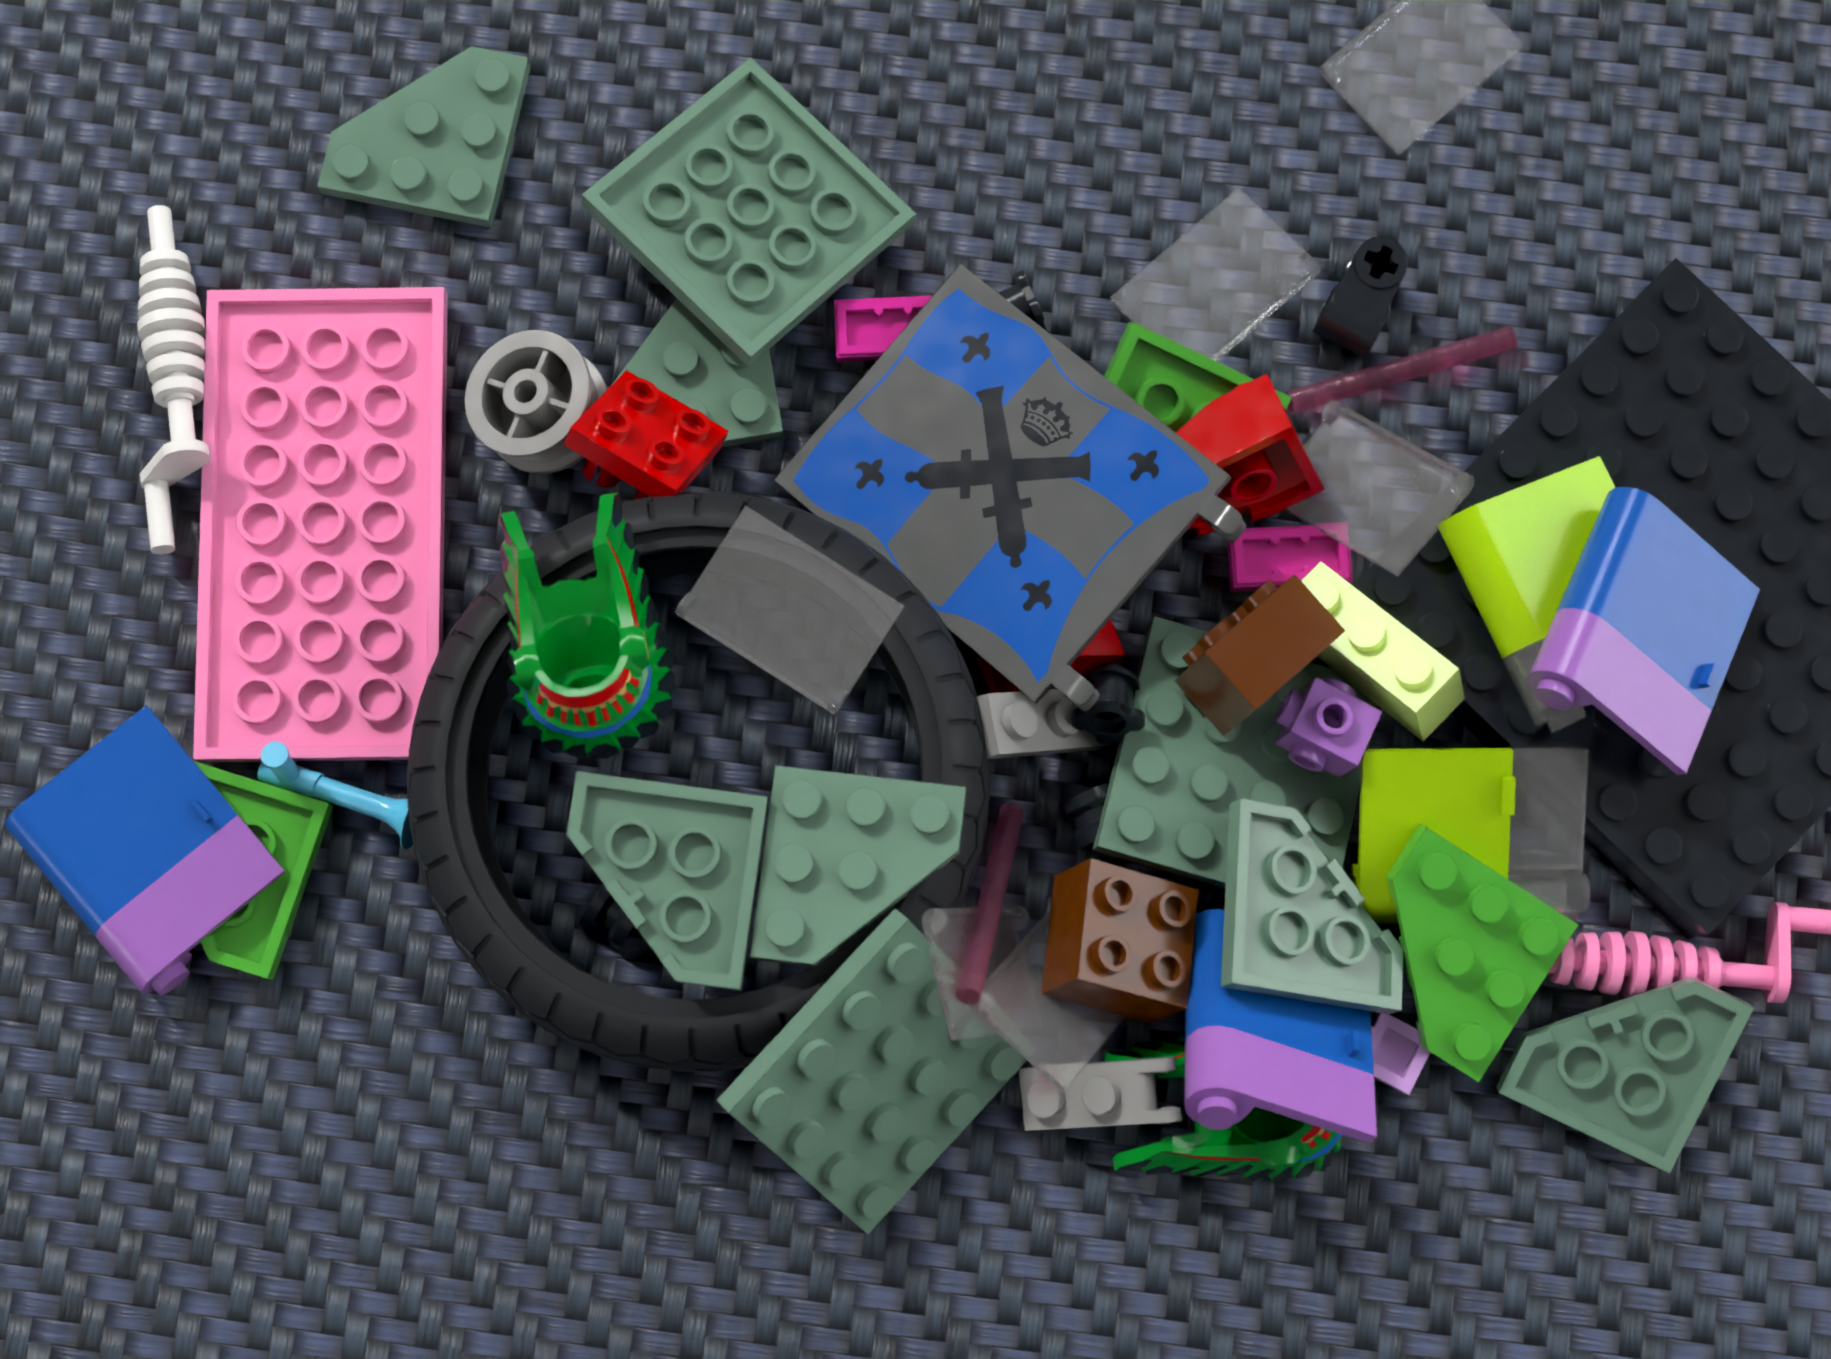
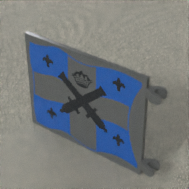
(1007, 483)

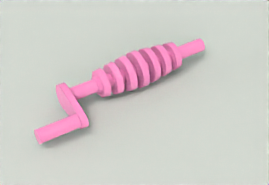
(1642, 964)

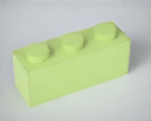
(1386, 657)

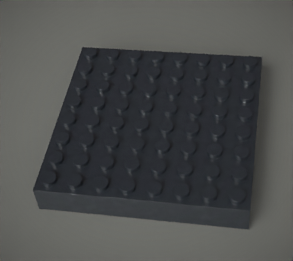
(1741, 452)

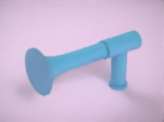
(281, 771)

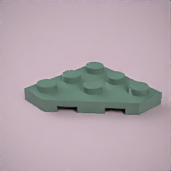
(435, 142)
(708, 377)
(845, 855)
(676, 866)
(1300, 919)
(1631, 1067)

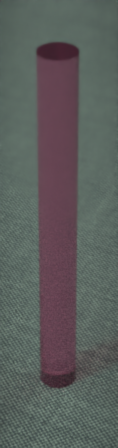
(1402, 369)
(989, 905)

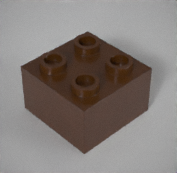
(1256, 651)
(1120, 941)

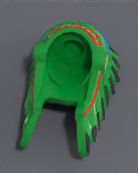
(587, 650)
(1254, 1147)

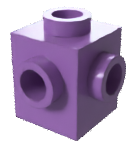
(1325, 726)

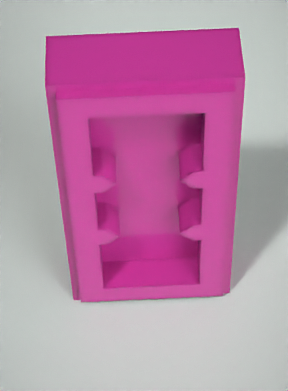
(870, 325)
(1281, 553)

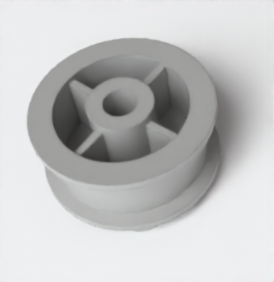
(529, 396)

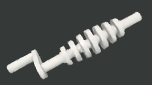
(174, 353)

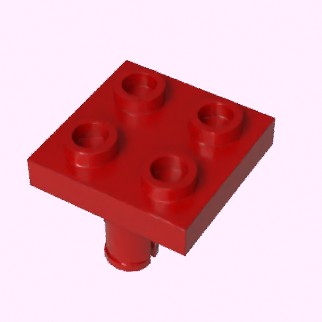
(644, 439)

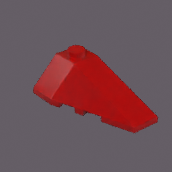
(1259, 449)

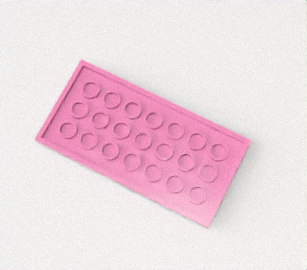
(320, 520)

